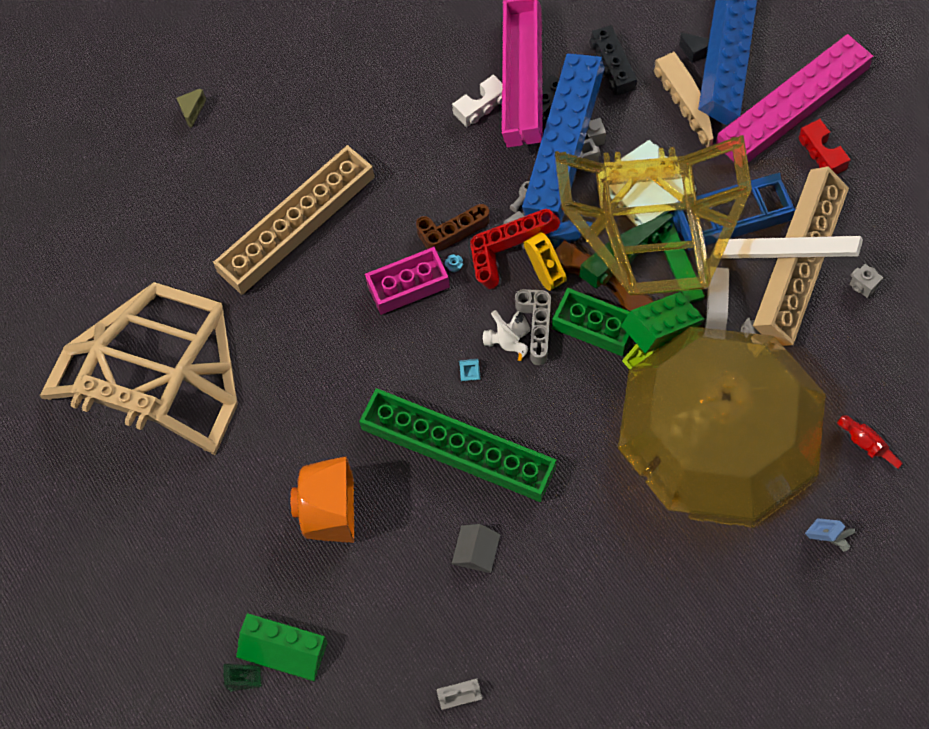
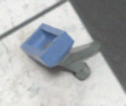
(830, 531)

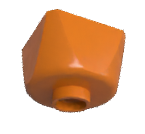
(325, 501)

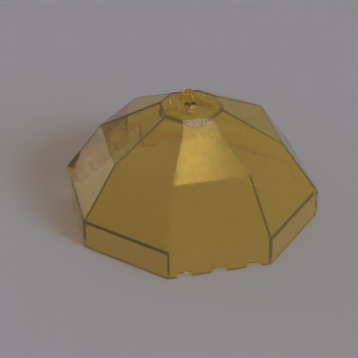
(717, 455)

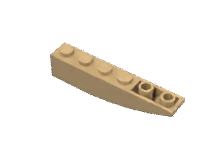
(685, 94)

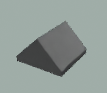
(476, 548)

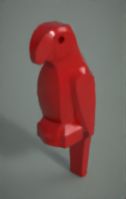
(868, 440)

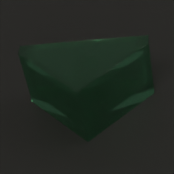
(241, 677)

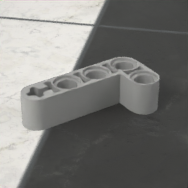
(718, 300)
(538, 327)

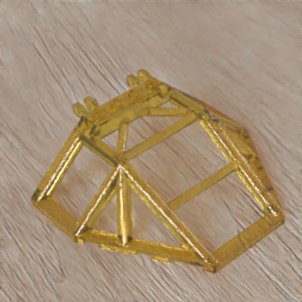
(656, 170)

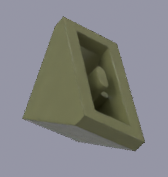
(191, 105)

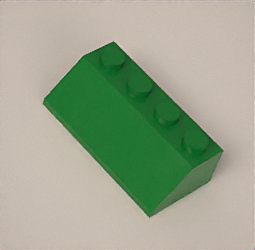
(281, 647)

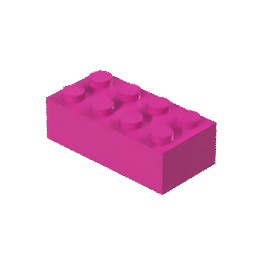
(407, 280)

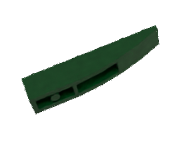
(595, 270)

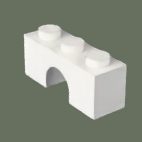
(470, 110)

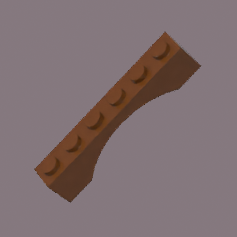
(571, 260)

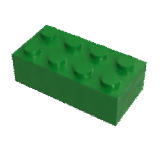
(592, 321)
(661, 321)

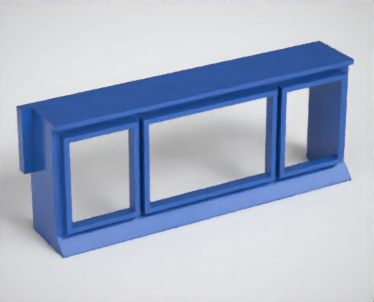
(747, 225)

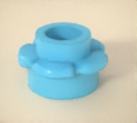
(454, 267)

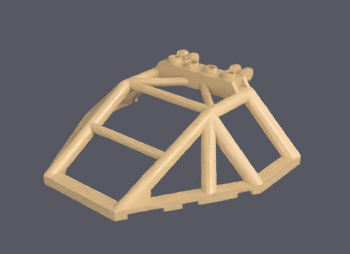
(135, 401)

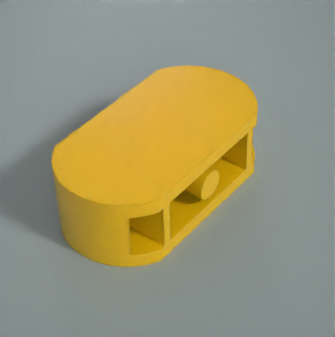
(545, 261)

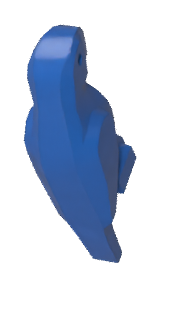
(567, 232)

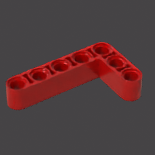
(503, 238)

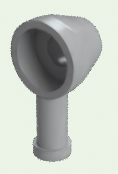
(522, 192)

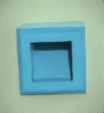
(469, 369)

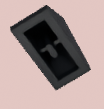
(694, 46)

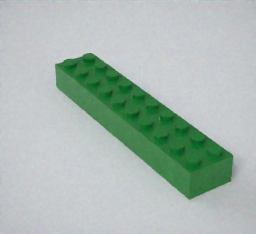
(458, 444)

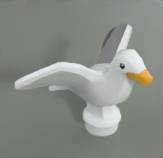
(508, 334)

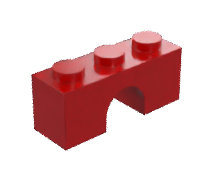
(813, 138)

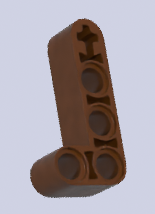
(476, 217)

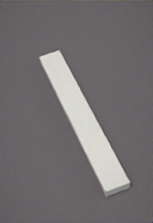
(793, 247)

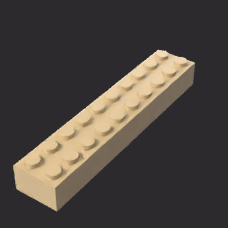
(294, 219)
(796, 276)

